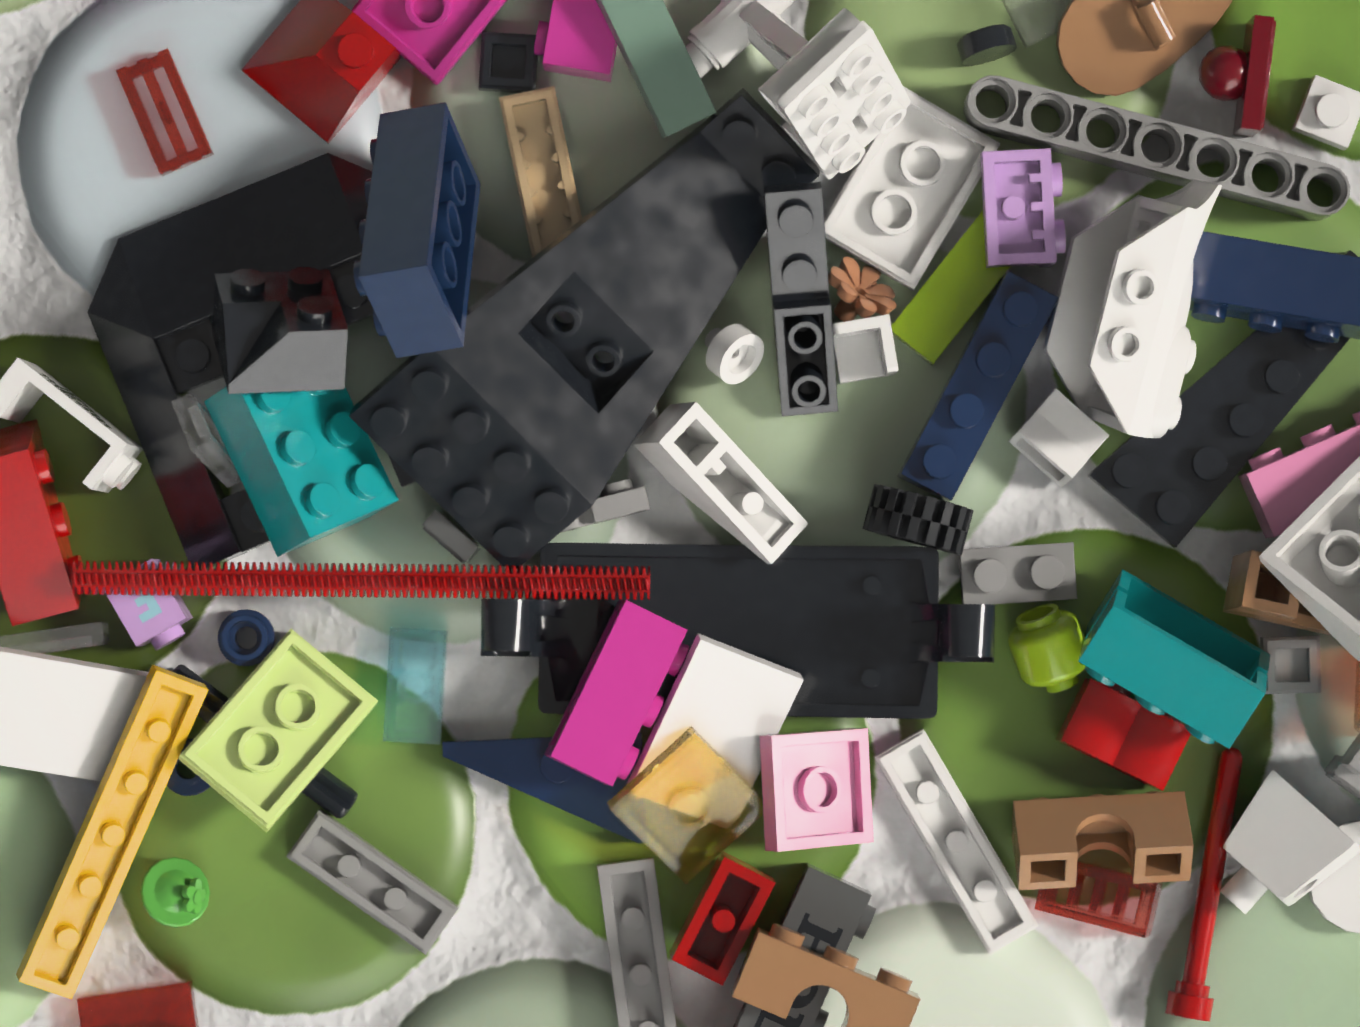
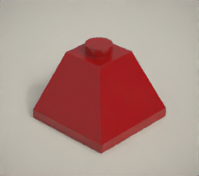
(322, 64)

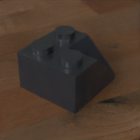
(279, 331)

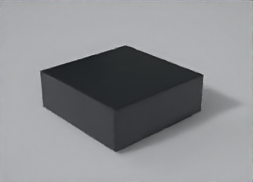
(507, 62)

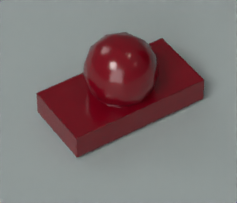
(1243, 74)

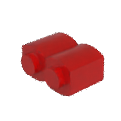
(1124, 733)

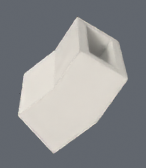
(1058, 438)

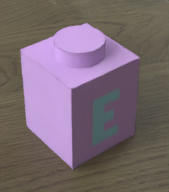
(151, 617)

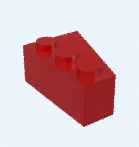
(32, 530)

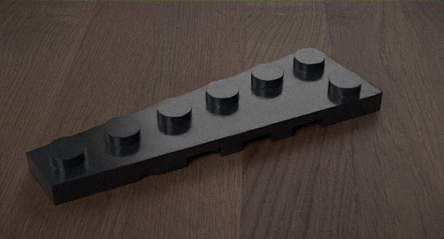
(1219, 429)

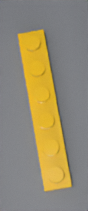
(112, 832)

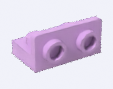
(1020, 208)

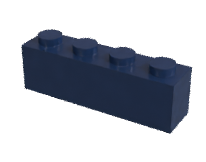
(1276, 287)
(978, 386)

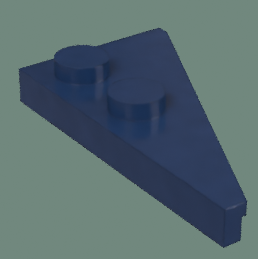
(526, 768)

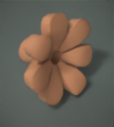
(859, 291)

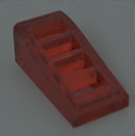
(1145, 912)

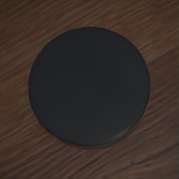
(986, 45)

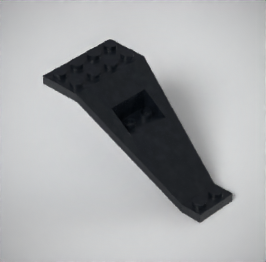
(524, 416)

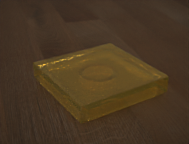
(688, 805)

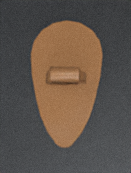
(1126, 43)

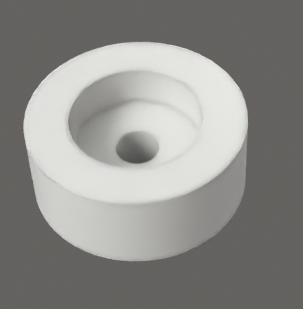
(733, 352)

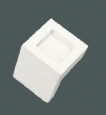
(864, 349)

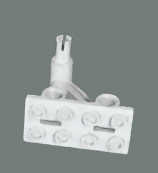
(827, 89)

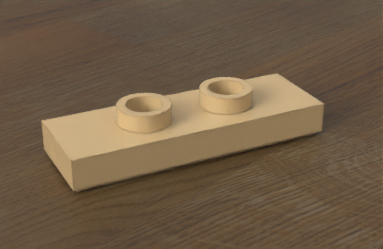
(541, 165)

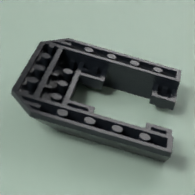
(159, 314)

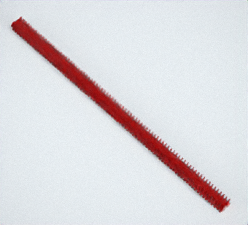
(369, 581)

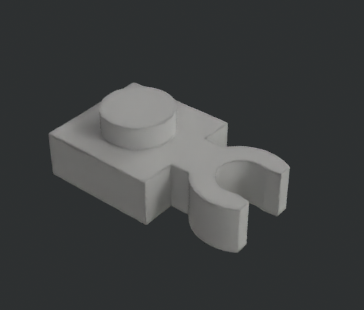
(616, 501)

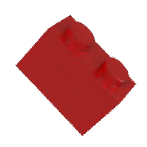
(722, 918)

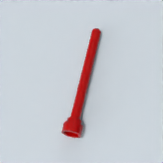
(1191, 994)

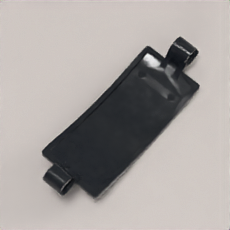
(844, 617)

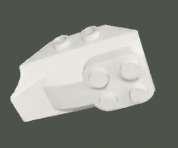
(1125, 311)

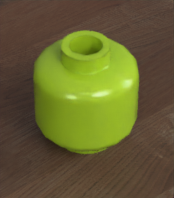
(1047, 647)

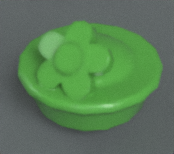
(175, 892)

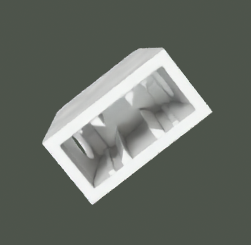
(1283, 846)

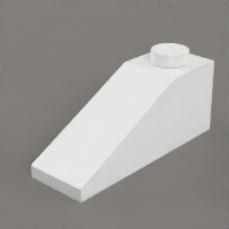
(720, 479)

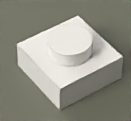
(1328, 113)

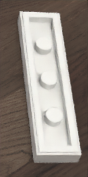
(956, 841)

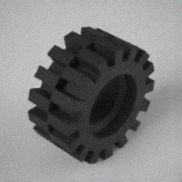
(918, 519)

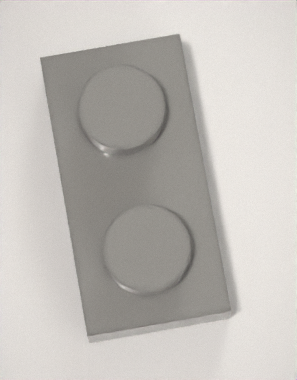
(1018, 574)

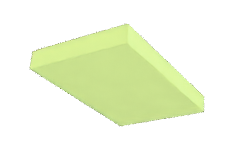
(278, 730)

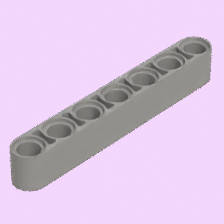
(1183, 144)

